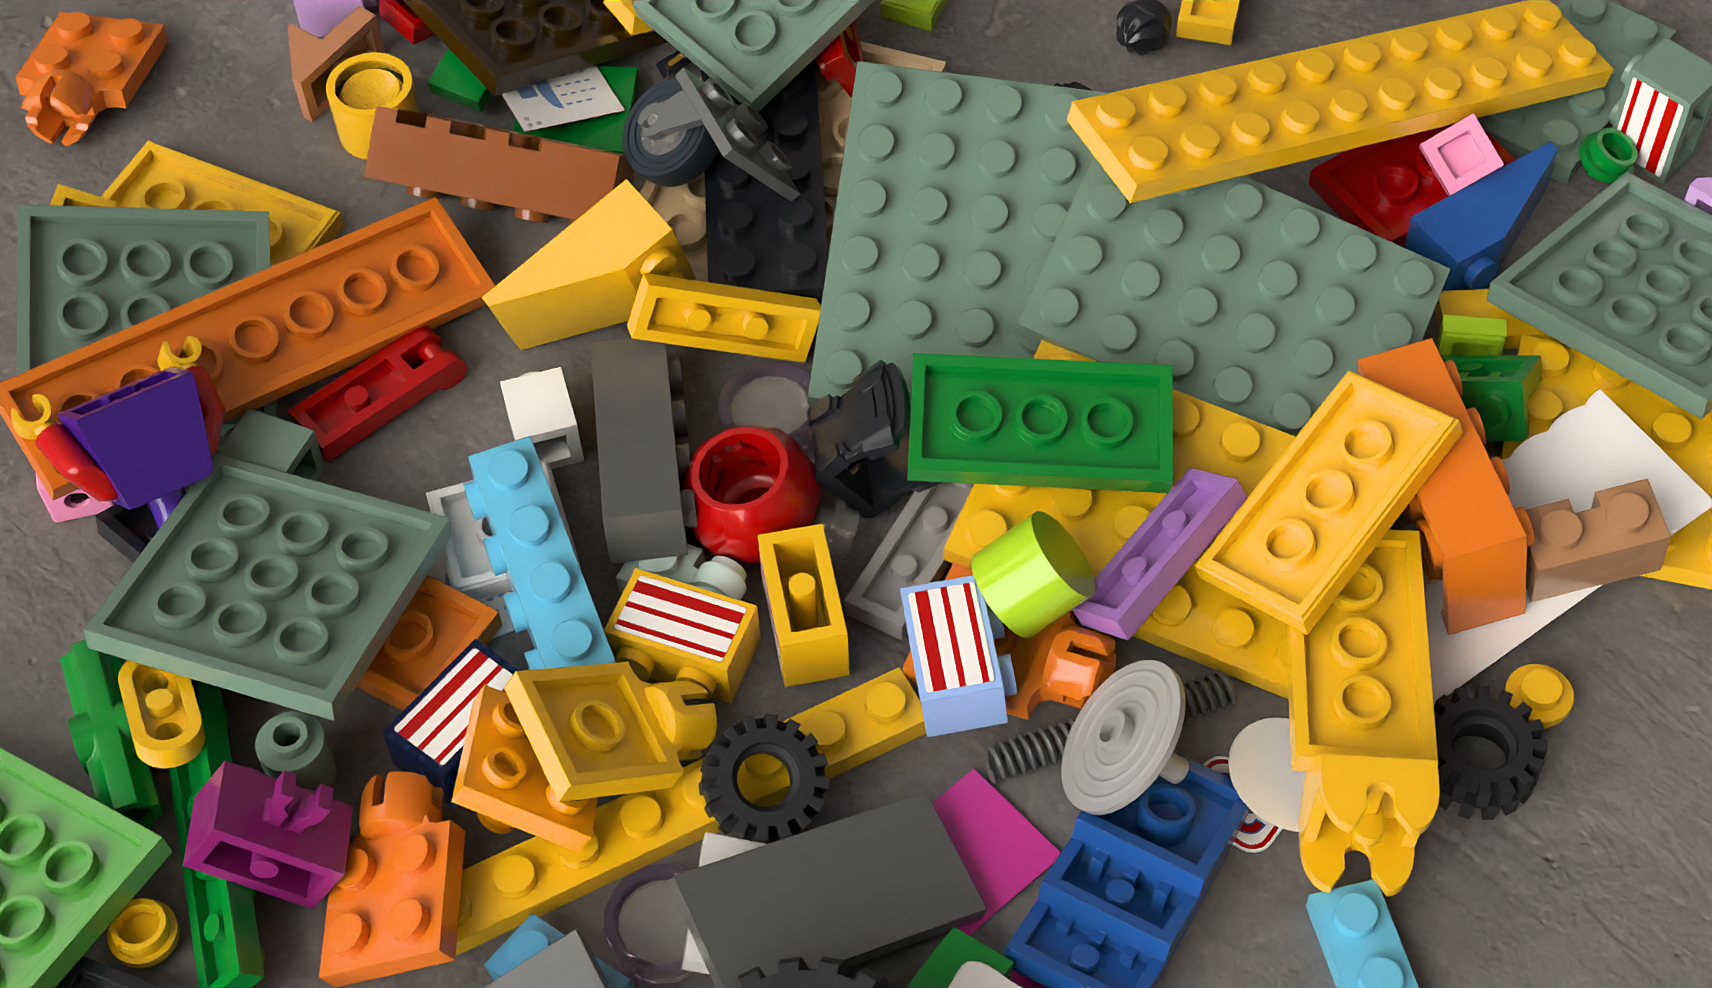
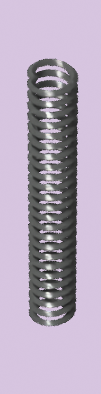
(1211, 698)

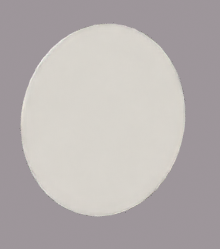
(1263, 772)

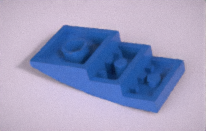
(1129, 885)

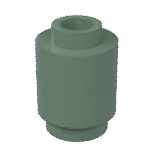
(299, 746)

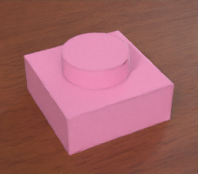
(1461, 155)

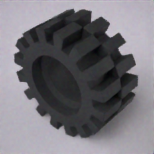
(1504, 727)
(788, 745)

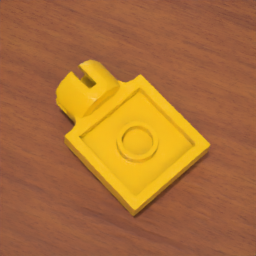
(608, 730)

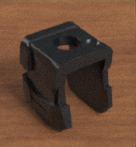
(867, 435)

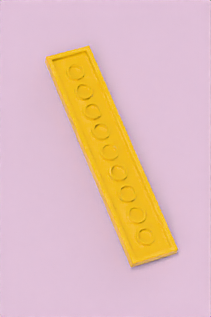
(1334, 97)

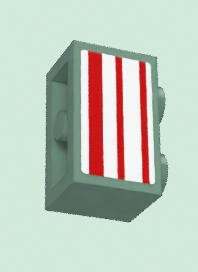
(1664, 107)

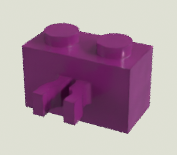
(269, 834)

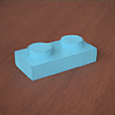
(1359, 938)

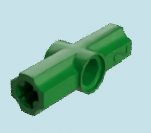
(104, 736)

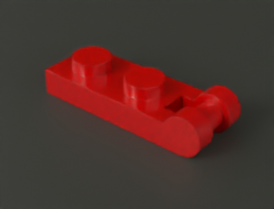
(378, 390)

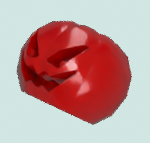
(748, 486)

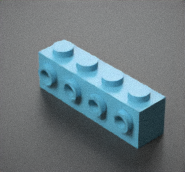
(537, 556)

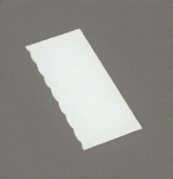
(1577, 456)

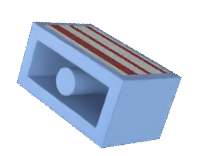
(955, 656)

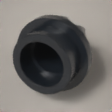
(1143, 26)

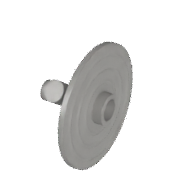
(1125, 738)

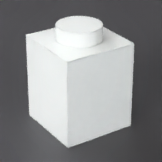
(542, 409)

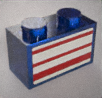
(433, 727)

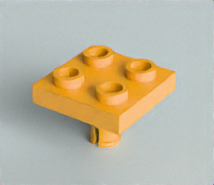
(506, 782)

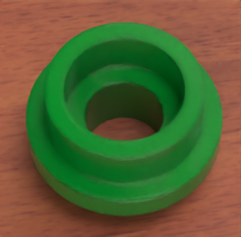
(1607, 155)

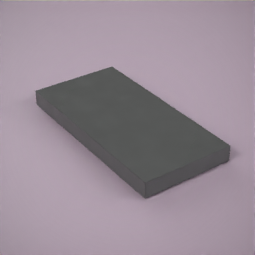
(830, 893)

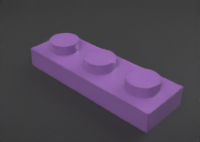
(1160, 552)

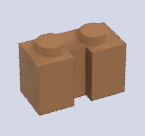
(1597, 546)

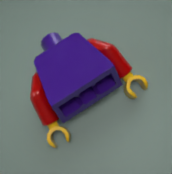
(138, 439)

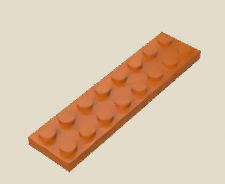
(278, 324)

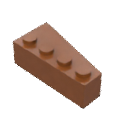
(490, 165)

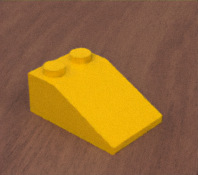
(588, 272)

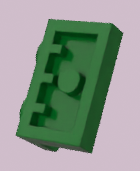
(1499, 391)

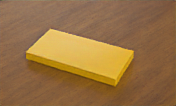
(174, 180)
(1328, 501)

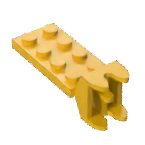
(1366, 721)

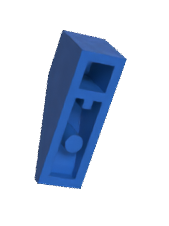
(1482, 221)

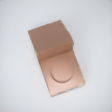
(316, 58)

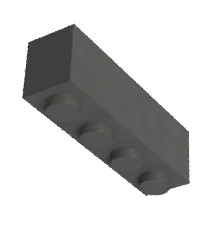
(639, 449)

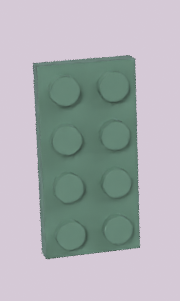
(1568, 120)

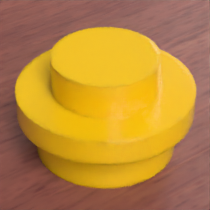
(1542, 690)
(143, 933)

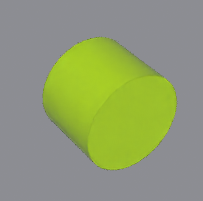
(1033, 574)

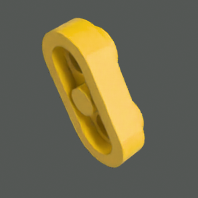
(161, 715)

